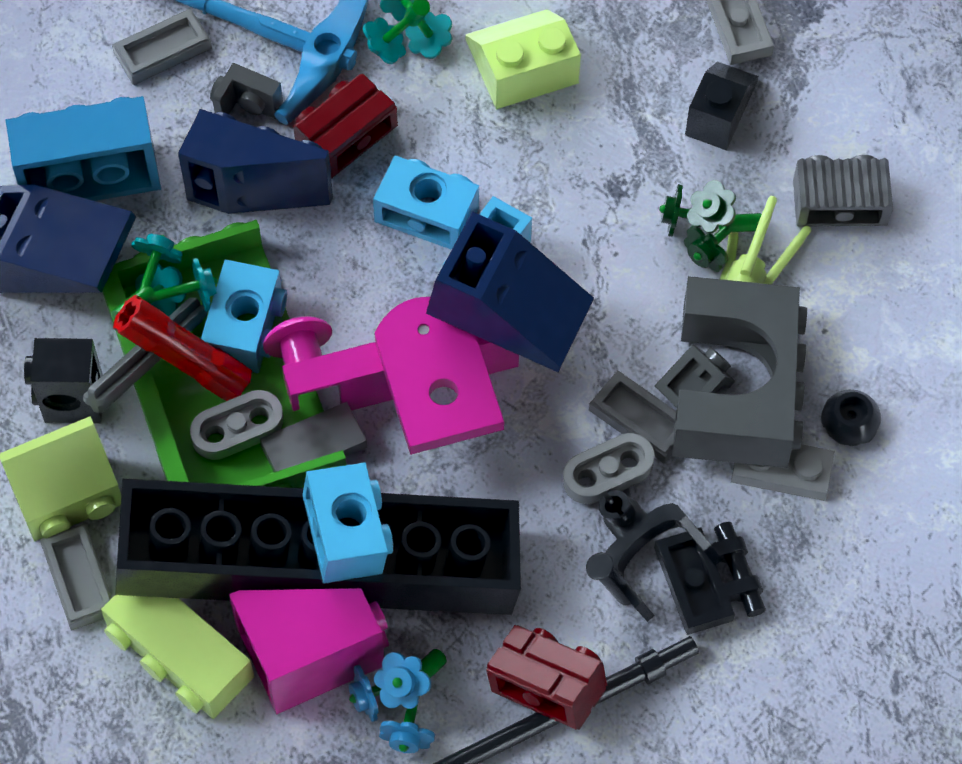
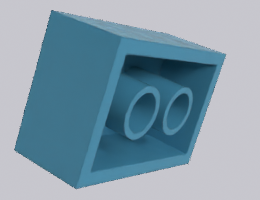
(86, 149)

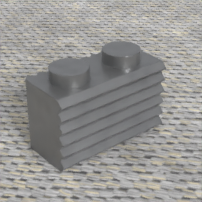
(842, 191)

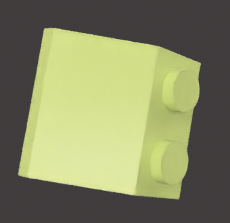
(525, 57)
(62, 479)

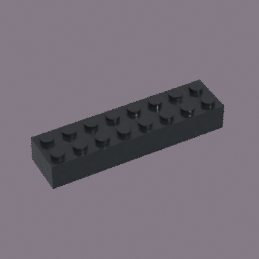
(232, 538)

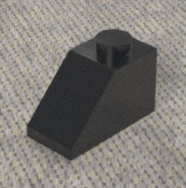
(719, 104)

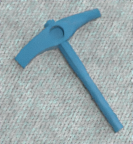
(323, 50)

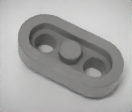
(235, 423)
(605, 467)

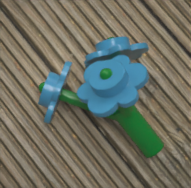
(398, 683)

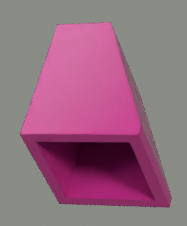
(308, 639)

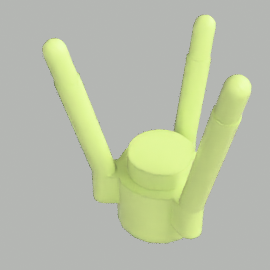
(750, 267)

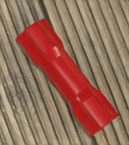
(159, 334)

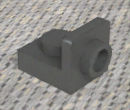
(247, 88)
(695, 372)

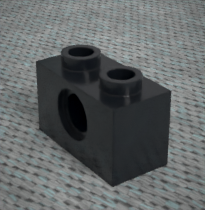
(60, 376)

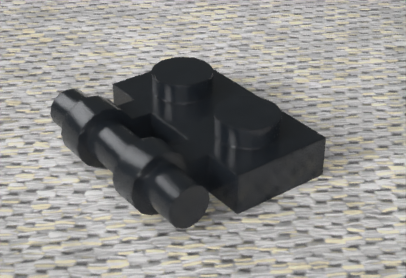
(697, 585)

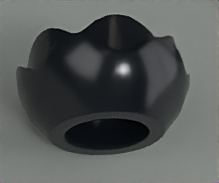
(848, 430)

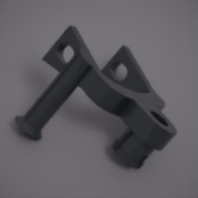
(632, 533)

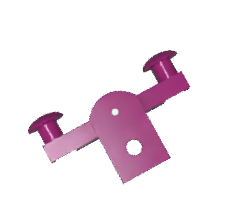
(403, 365)

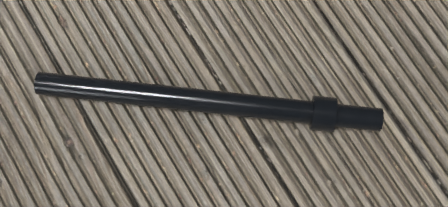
(647, 667)

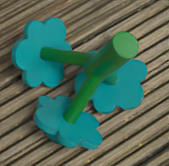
(423, 29)
(163, 286)

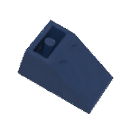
(251, 167)
(57, 241)
(509, 294)

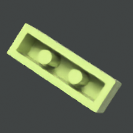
(180, 648)

